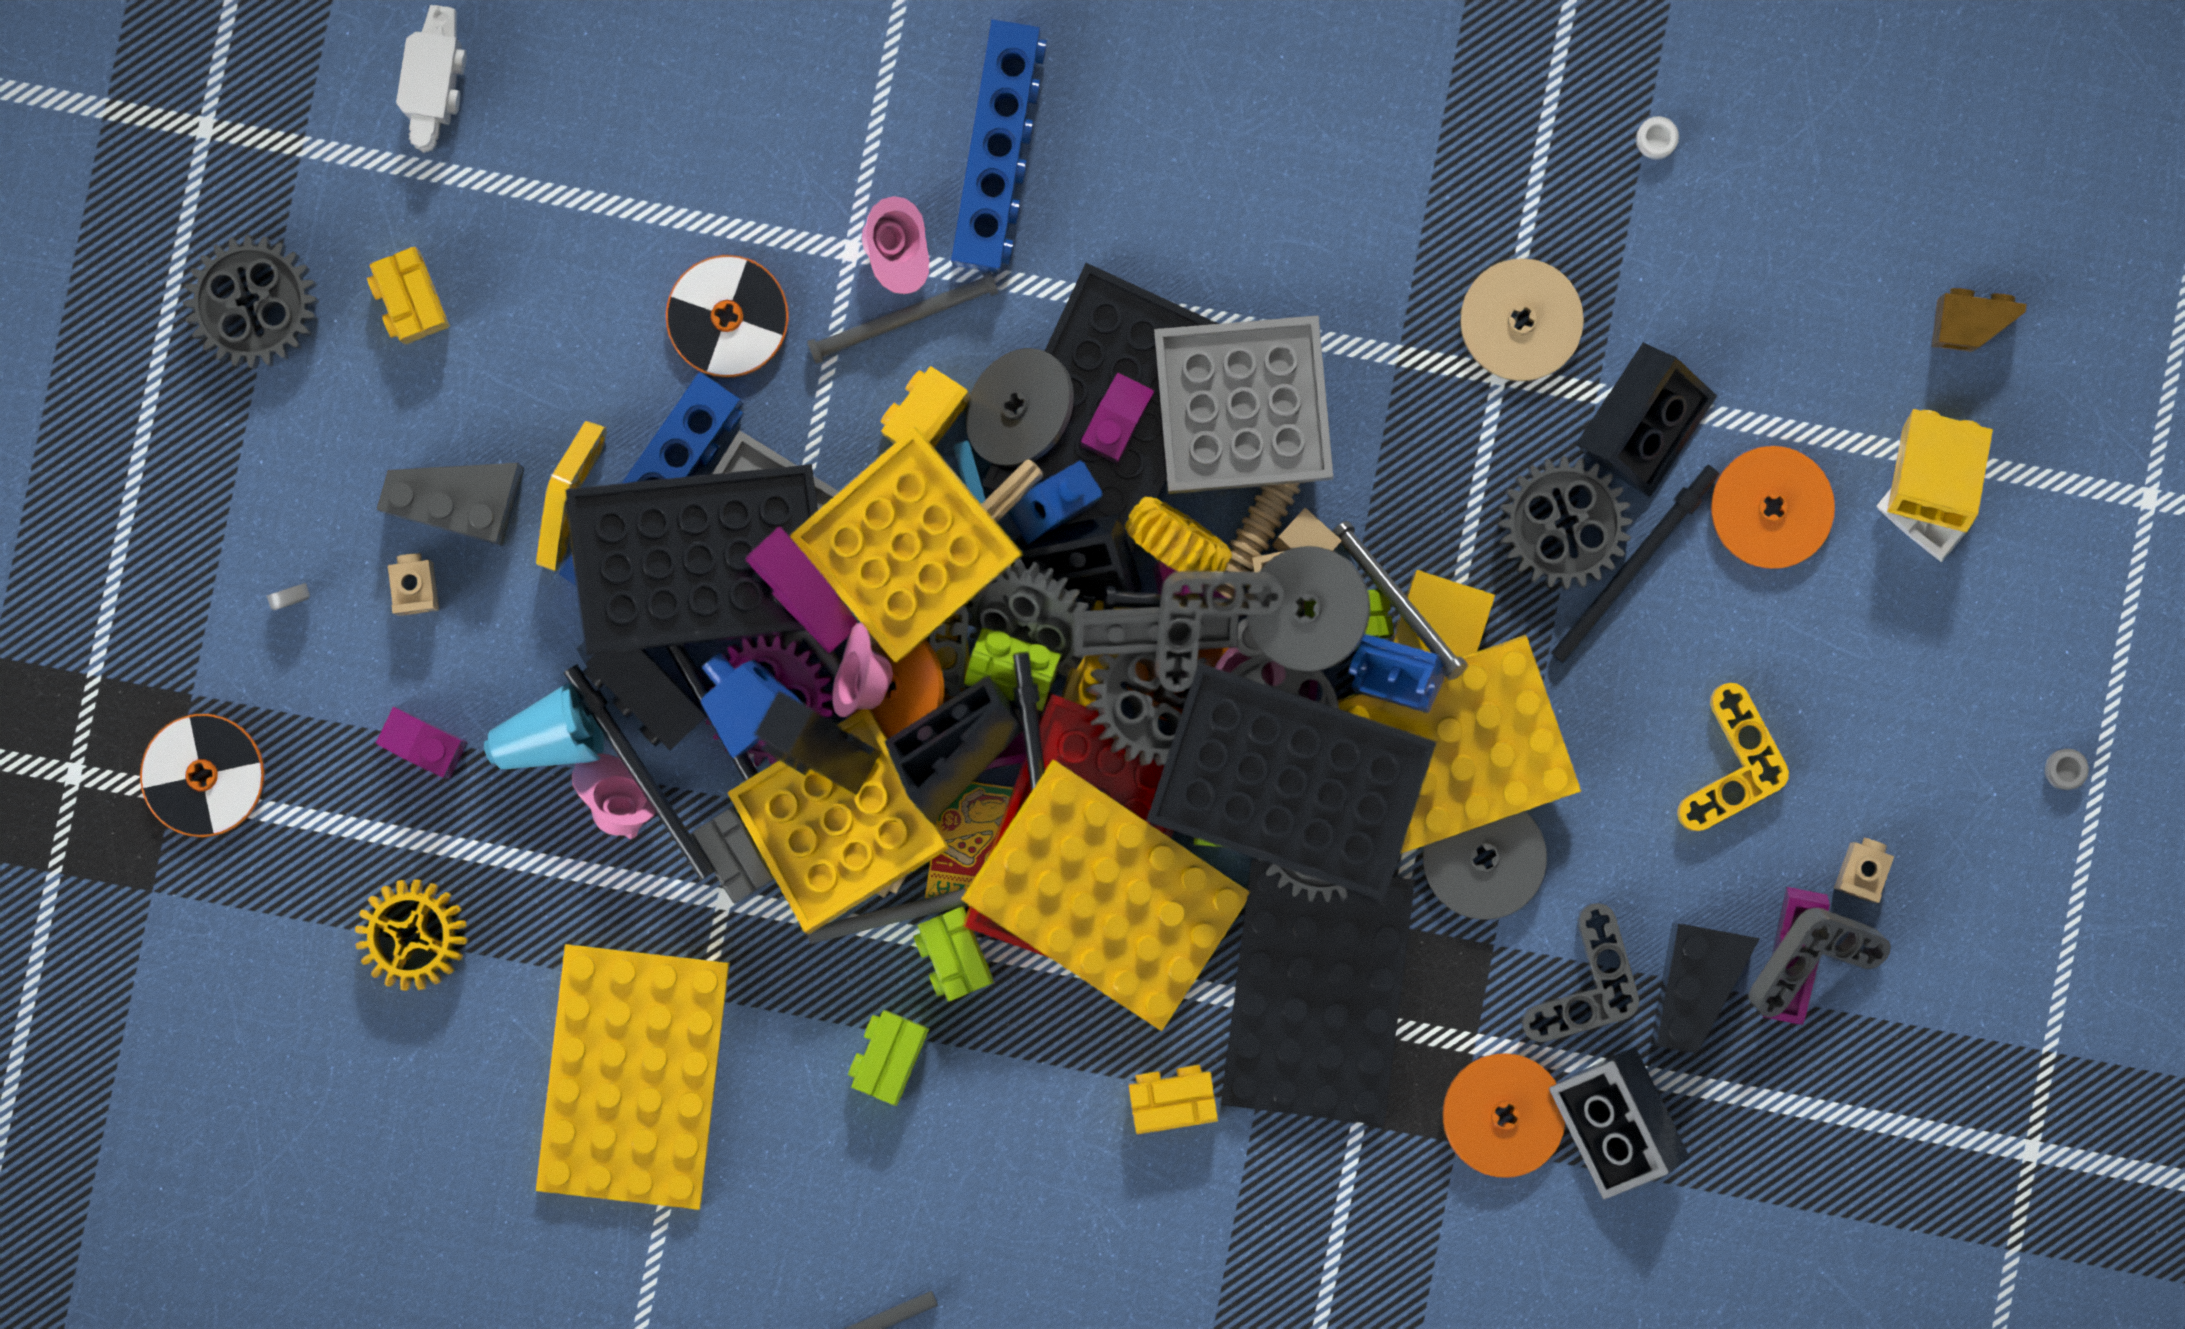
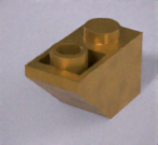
(1971, 321)

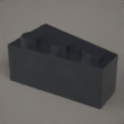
(953, 745)
(1696, 983)

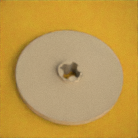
(1491, 330)

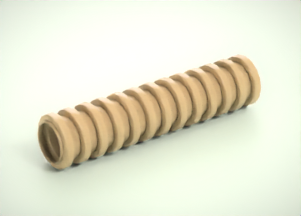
(1258, 529)

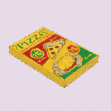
(969, 831)

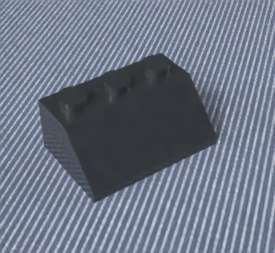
(1646, 419)
(1619, 1123)

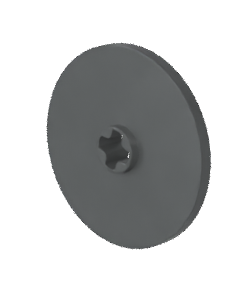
(1048, 403)
(1340, 610)
(1494, 891)

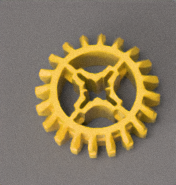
(1176, 538)
(402, 952)

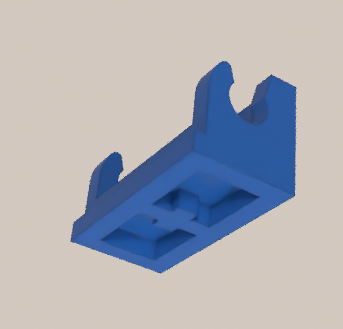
(1396, 673)

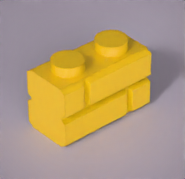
(408, 296)
(1172, 1100)

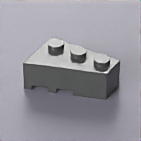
(455, 498)

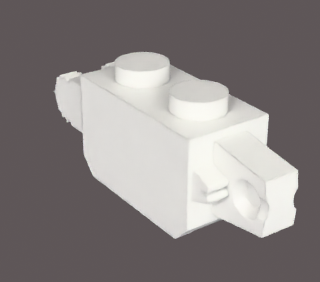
(430, 77)

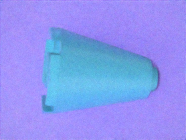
(546, 734)

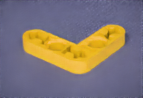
(568, 474)
(1748, 774)

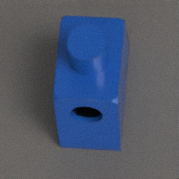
(1063, 498)
(739, 701)

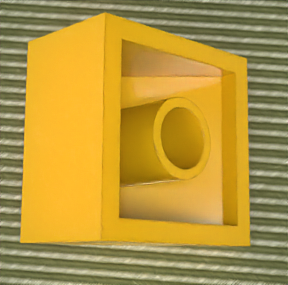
(930, 407)

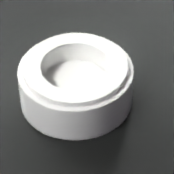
(1657, 137)

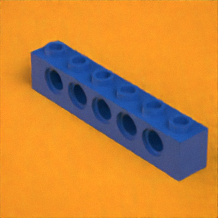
(1004, 42)
(700, 397)

